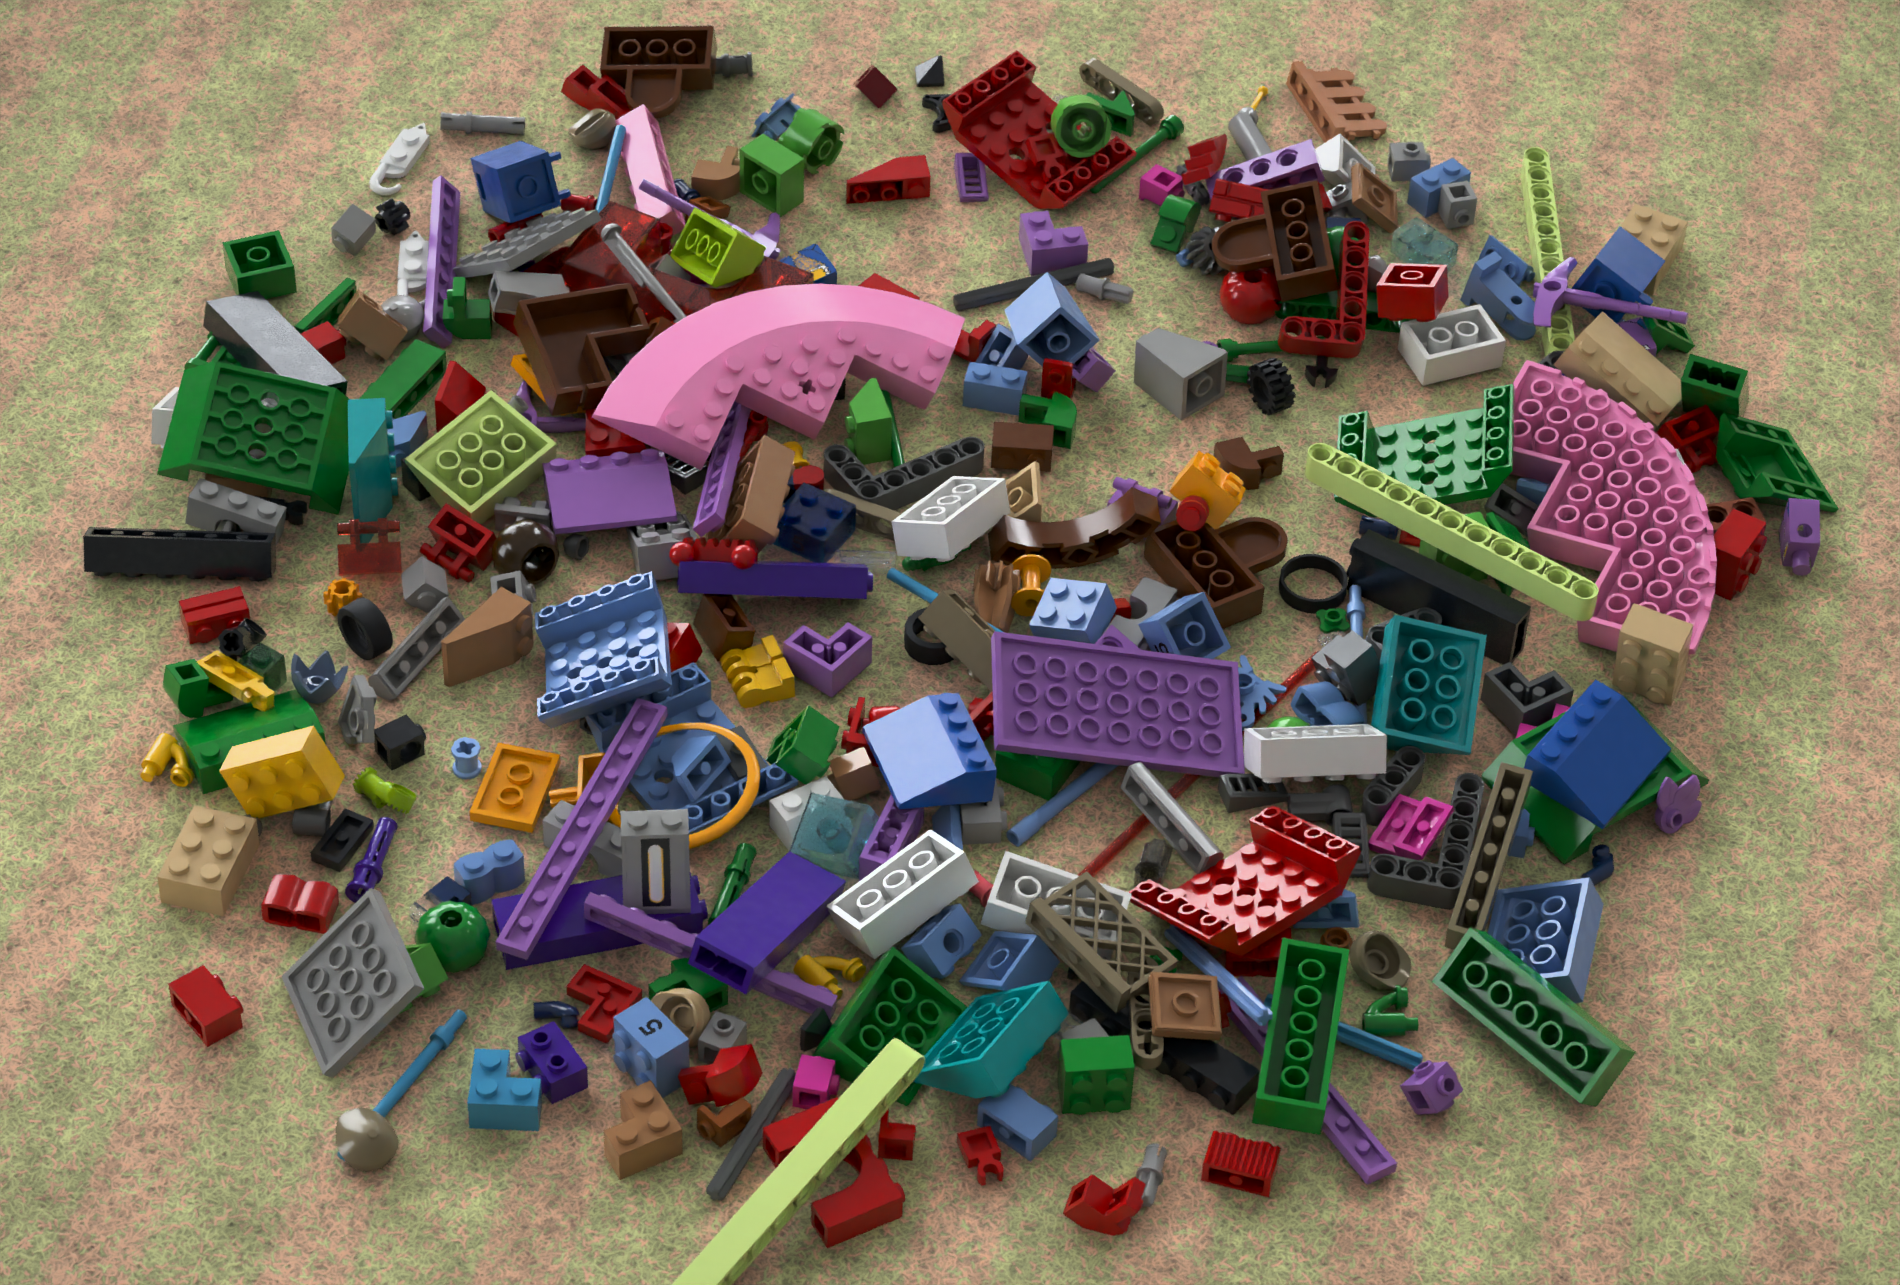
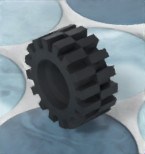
(1271, 386)

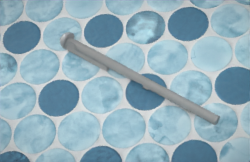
(612, 238)

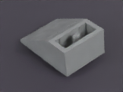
(652, 545)

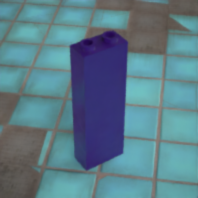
(776, 579)
(766, 923)
(574, 936)

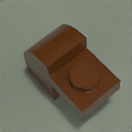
(1247, 465)

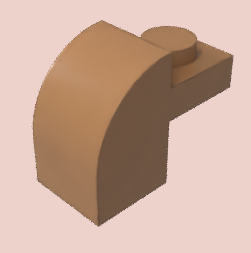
(716, 178)

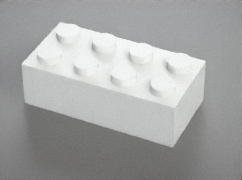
(950, 518)
(1315, 752)
(1023, 881)
(902, 894)

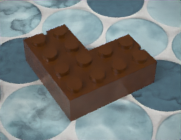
(572, 334)

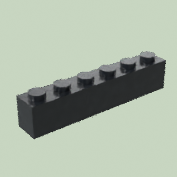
(179, 553)
(1195, 1063)

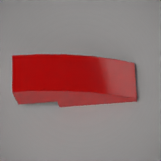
(592, 92)

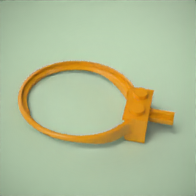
(589, 762)

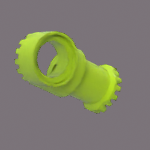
(384, 792)

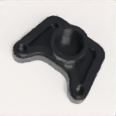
(934, 102)

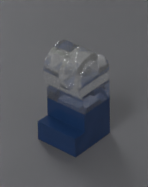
(443, 891)

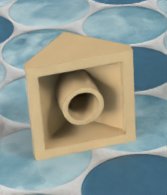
(1025, 494)

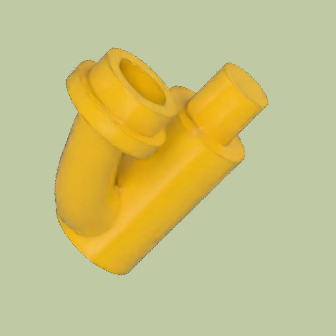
(158, 757)
(814, 971)

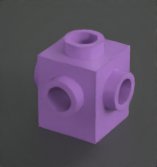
(1431, 1087)

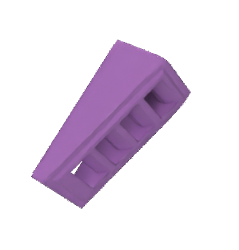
(968, 161)

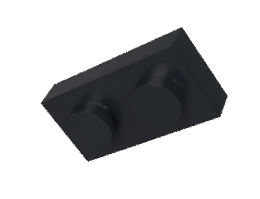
(342, 840)

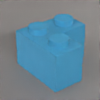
(498, 1099)

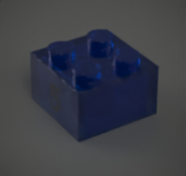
(815, 524)

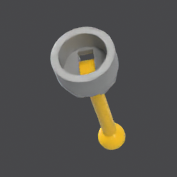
(1262, 92)

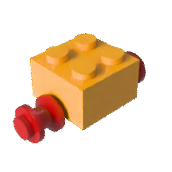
(1205, 493)

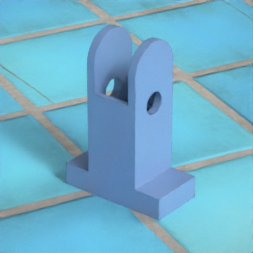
(1500, 297)

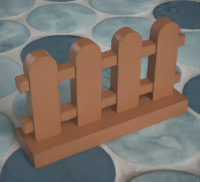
(1325, 105)

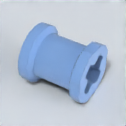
(466, 758)

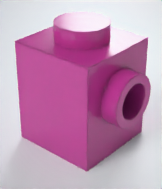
(814, 1081)

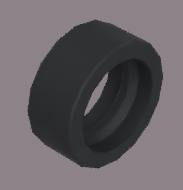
(365, 628)
(920, 650)

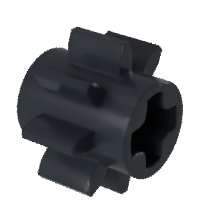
(392, 216)

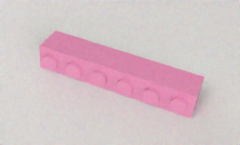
(648, 160)

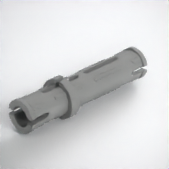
(482, 123)

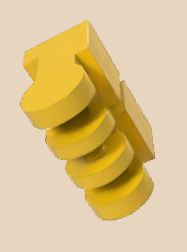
(759, 673)

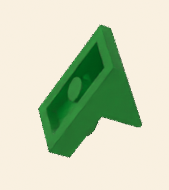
(1119, 113)
(1668, 334)

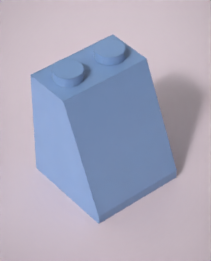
(1050, 323)

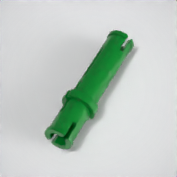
(736, 876)

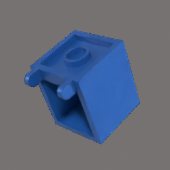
(517, 181)
(1620, 272)

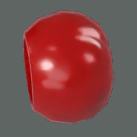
(1250, 296)

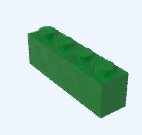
(409, 378)

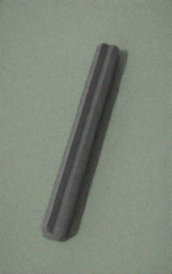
(751, 1135)

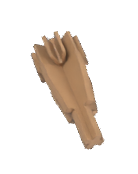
(993, 593)

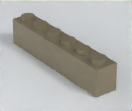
(1490, 852)

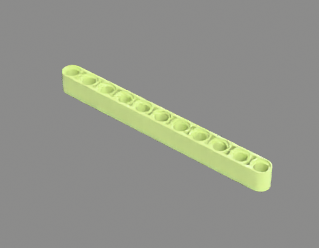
(1545, 239)
(1452, 532)
(805, 1167)

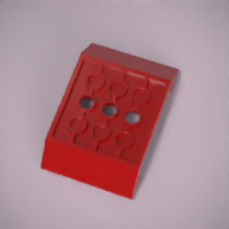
(997, 116)
(1260, 888)

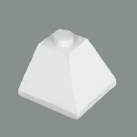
(1338, 157)

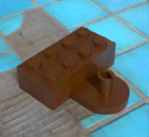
(659, 63)
(1288, 237)
(1218, 563)

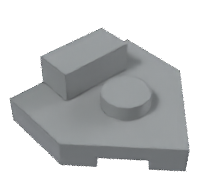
(357, 713)

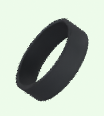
(1317, 562)

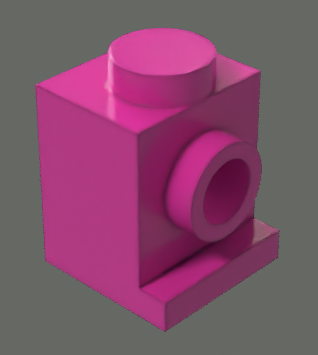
(1159, 184)

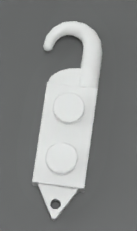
(400, 158)
(412, 265)

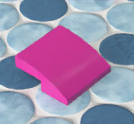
(1410, 827)

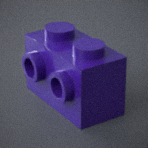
(553, 1060)

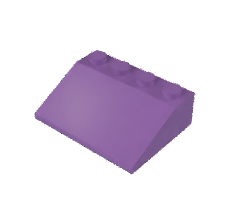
(609, 491)

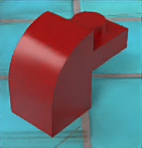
(726, 1080)
(1101, 1207)

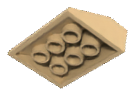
(1623, 368)

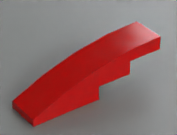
(1205, 159)

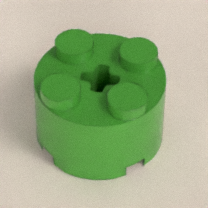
(813, 138)
(1089, 138)

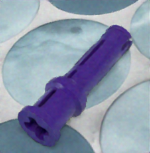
(383, 834)

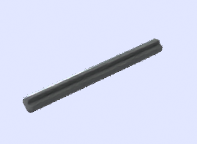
(1017, 287)

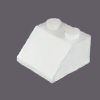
(788, 808)

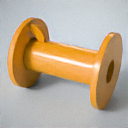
(1033, 571)

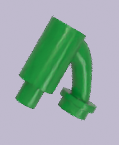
(1389, 1024)

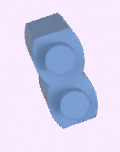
(1324, 705)
(491, 871)

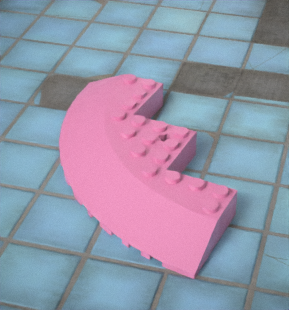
(778, 356)
(1613, 503)

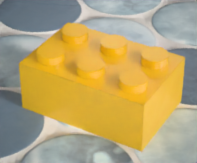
(282, 773)

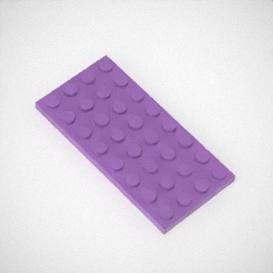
(1116, 705)

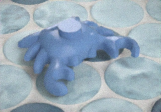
(1254, 693)

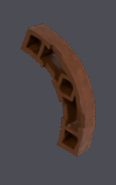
(1081, 539)

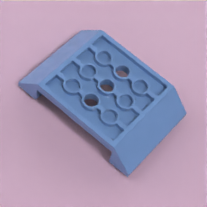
(603, 650)
(686, 702)

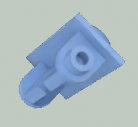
(771, 124)
(1511, 264)

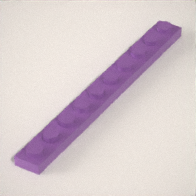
(581, 829)

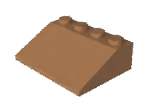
(758, 494)

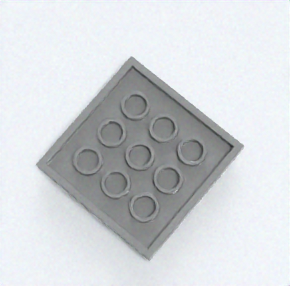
(527, 243)
(352, 983)

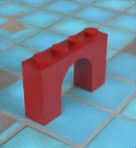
(859, 1207)

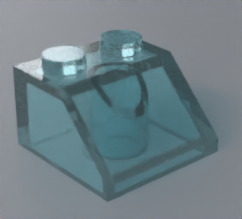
(834, 833)

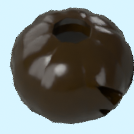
(521, 547)

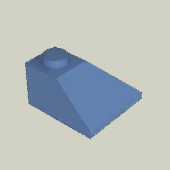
(1011, 962)

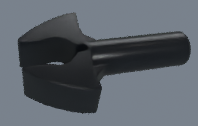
(1313, 372)

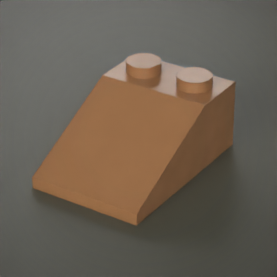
(488, 638)

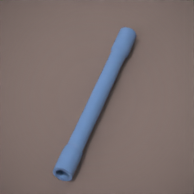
(1032, 823)

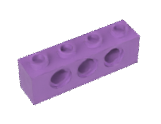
(1275, 170)

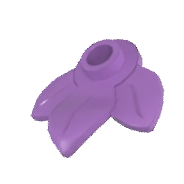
(1677, 804)

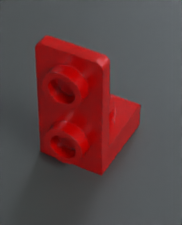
(971, 344)
(1057, 378)
(853, 739)

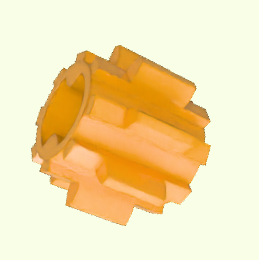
(340, 594)

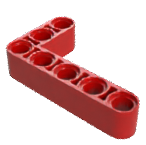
(1347, 302)

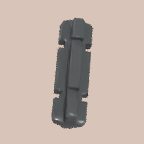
(1196, 189)

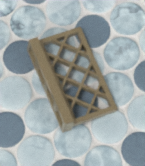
(1076, 951)

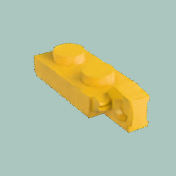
(237, 680)

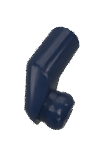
(1602, 864)
(557, 1009)

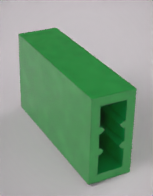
(1714, 385)

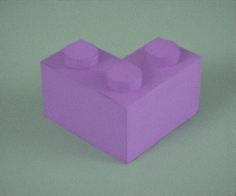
(1050, 248)
(831, 661)

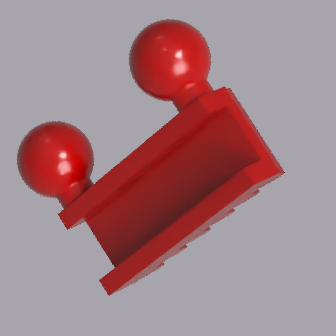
(741, 555)

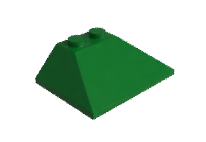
(1767, 464)

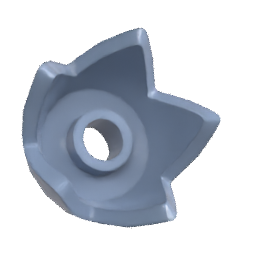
(319, 680)

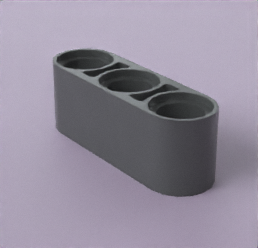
(1401, 777)

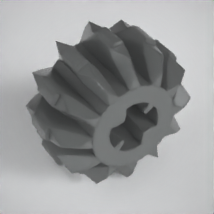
(1201, 251)

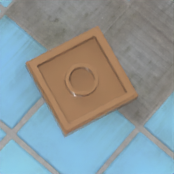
(1374, 197)
(1184, 1006)

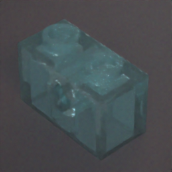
(1422, 244)

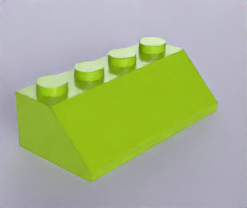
(716, 250)

